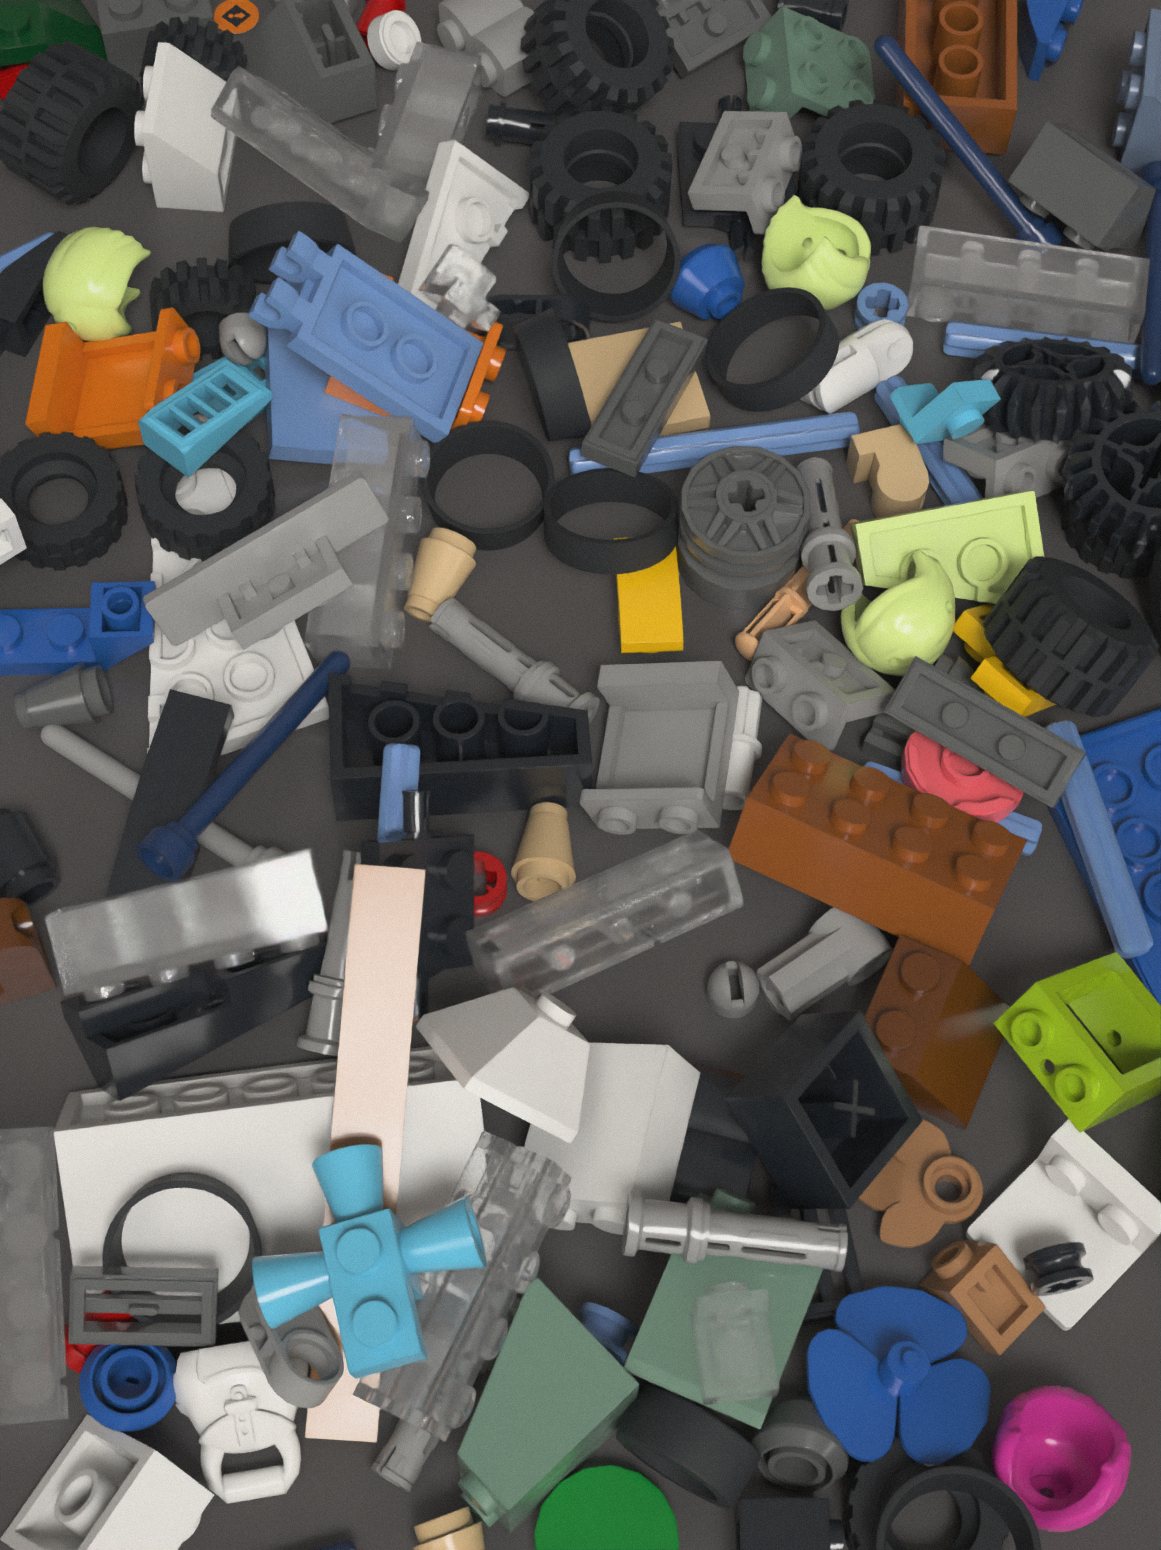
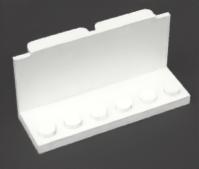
(260, 1139)

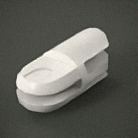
(862, 363)

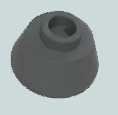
(799, 1448)

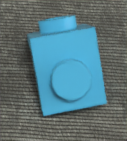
(951, 413)

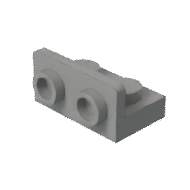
(748, 166)
(1008, 462)
(815, 681)

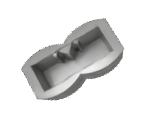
(494, 33)

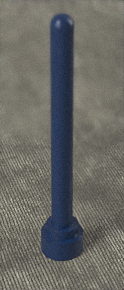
(964, 146)
(1151, 325)
(171, 848)

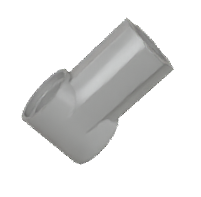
(832, 954)

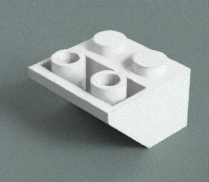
(185, 148)

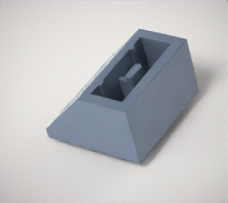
(1140, 93)

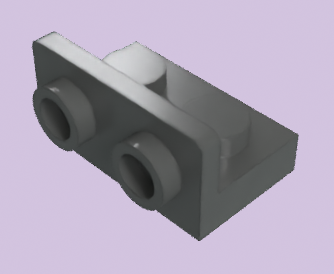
(709, 28)

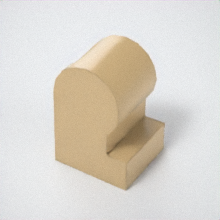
(892, 467)

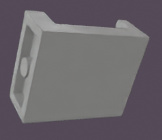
(663, 747)

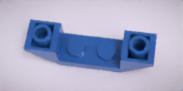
(63, 637)

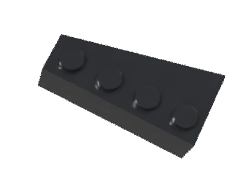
(470, 751)

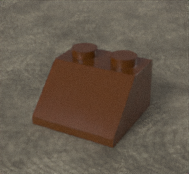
(936, 1029)

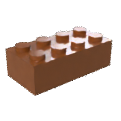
(968, 59)
(875, 848)

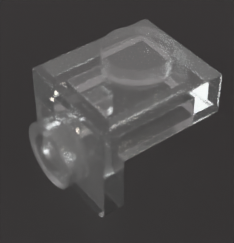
(459, 289)

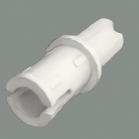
(744, 749)

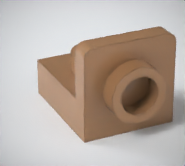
(985, 1291)

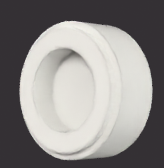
(392, 39)

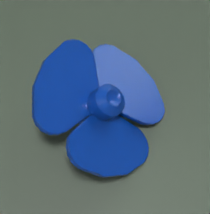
(883, 1362)

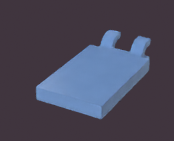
(369, 334)
(300, 415)

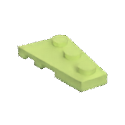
(975, 542)

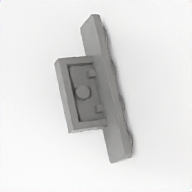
(273, 571)

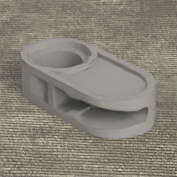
(301, 1338)

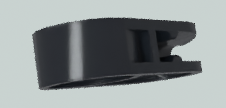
(522, 307)

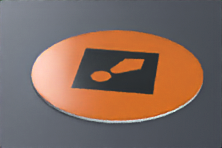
(236, 16)

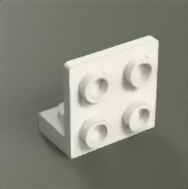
(1073, 1197)

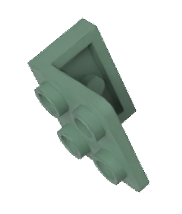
(806, 65)

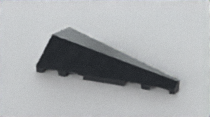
(168, 1025)

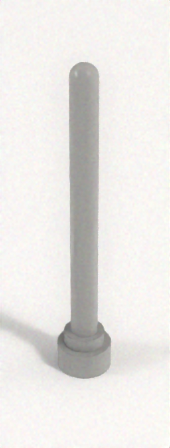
(126, 781)

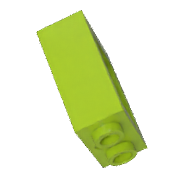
(1117, 1014)

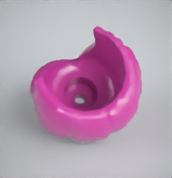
(1069, 1439)

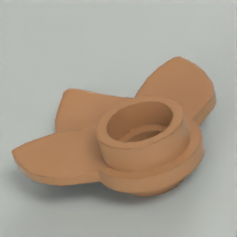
(908, 1191)

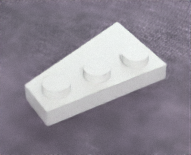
(464, 208)

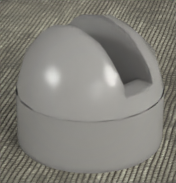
(249, 335)
(719, 993)

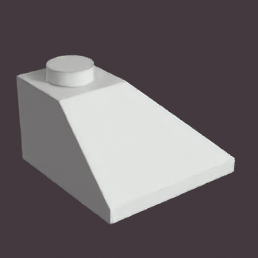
(515, 1055)
(108, 1496)

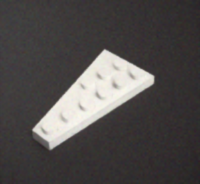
(213, 661)

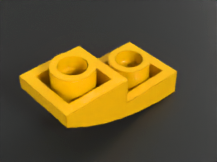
(650, 608)

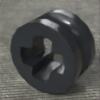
(1058, 1269)

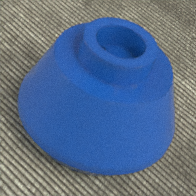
(709, 282)
(128, 1385)

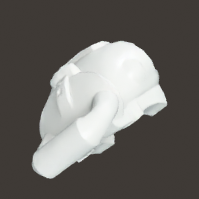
(238, 1413)

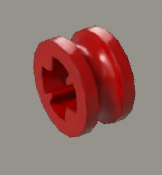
(494, 873)

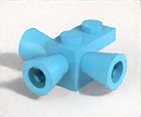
(368, 1263)

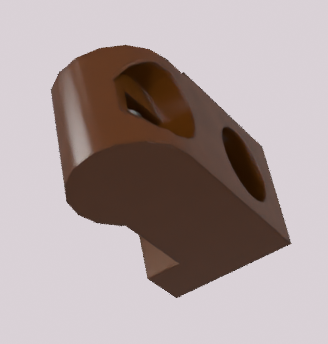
(23, 954)

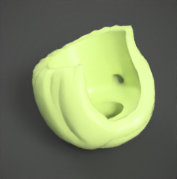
(816, 252)
(89, 282)
(903, 621)

